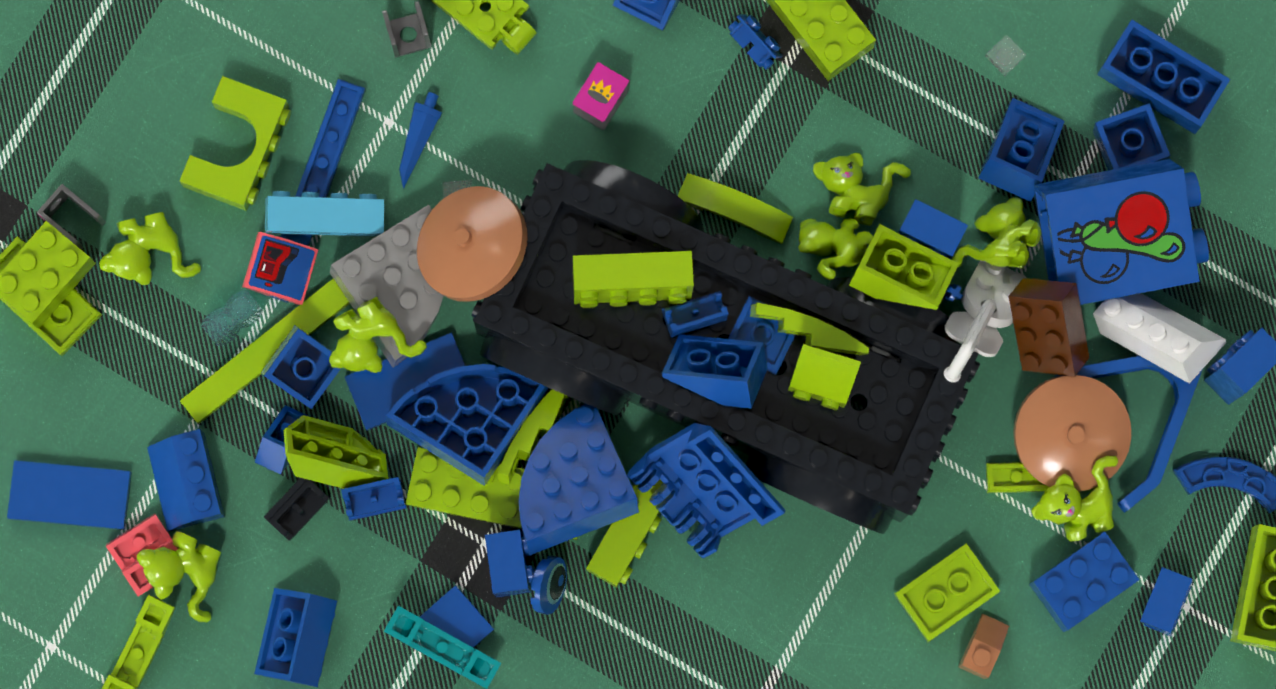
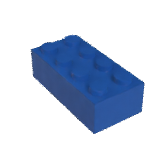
(1163, 76)

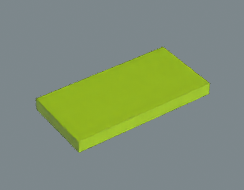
(69, 319)

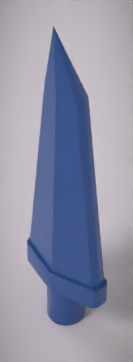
(421, 126)

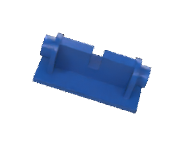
(764, 47)

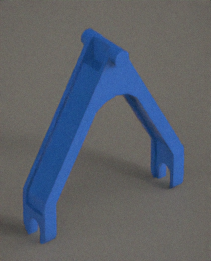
(1182, 394)

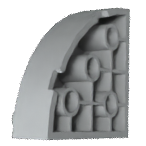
(390, 271)

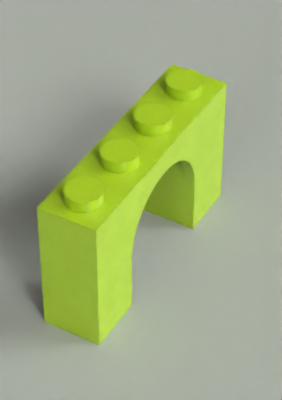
(239, 183)

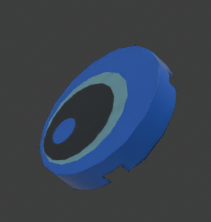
(549, 584)

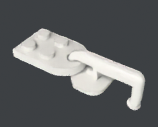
(987, 309)

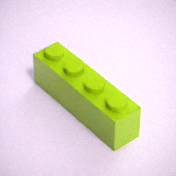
(625, 541)

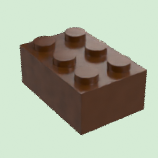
(1049, 326)

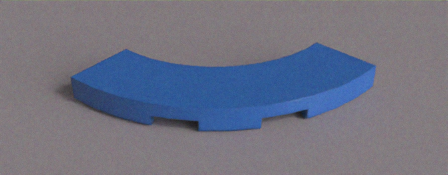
(1229, 473)

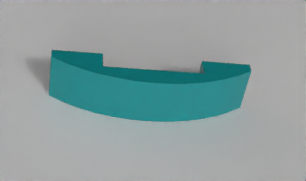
(442, 647)

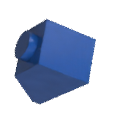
(272, 446)

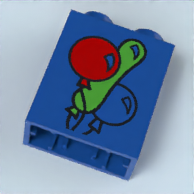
(1122, 230)

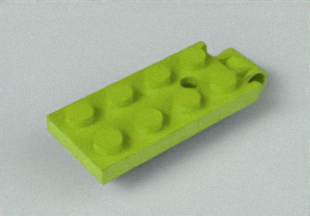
(497, 23)

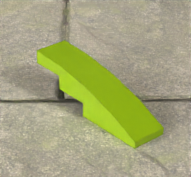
(817, 332)
(527, 438)

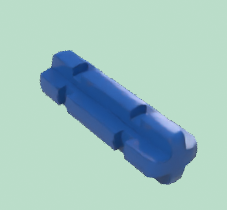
(952, 293)

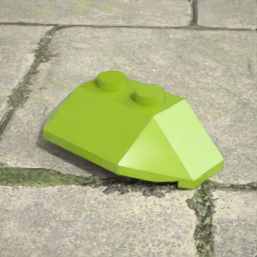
(332, 454)

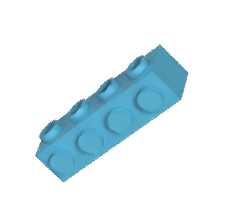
(324, 215)

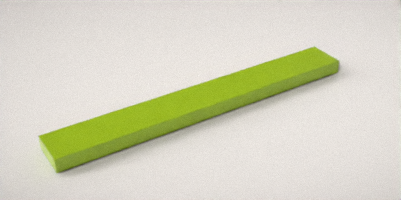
(251, 361)

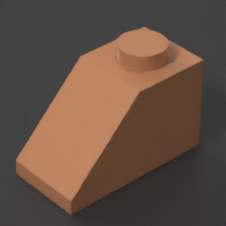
(984, 647)

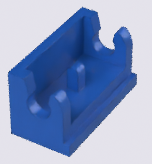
(695, 314)
(374, 498)
(1166, 601)

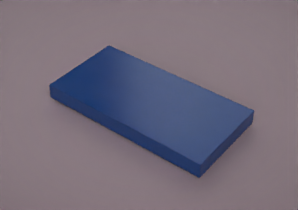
(380, 391)
(69, 495)

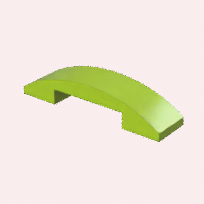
(736, 207)
(141, 645)

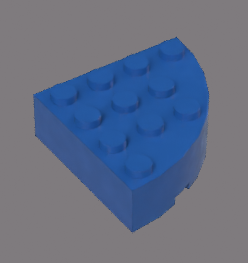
(467, 415)
(573, 482)

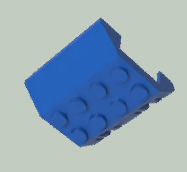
(703, 484)

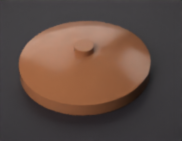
(472, 244)
(1070, 426)

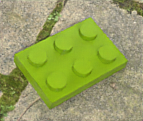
(947, 592)

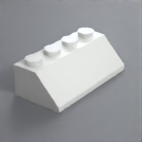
(1158, 334)

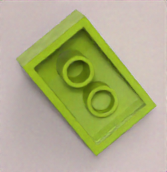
(903, 271)
(823, 377)

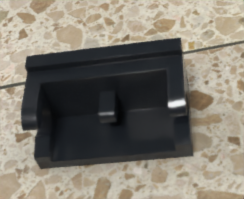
(296, 508)

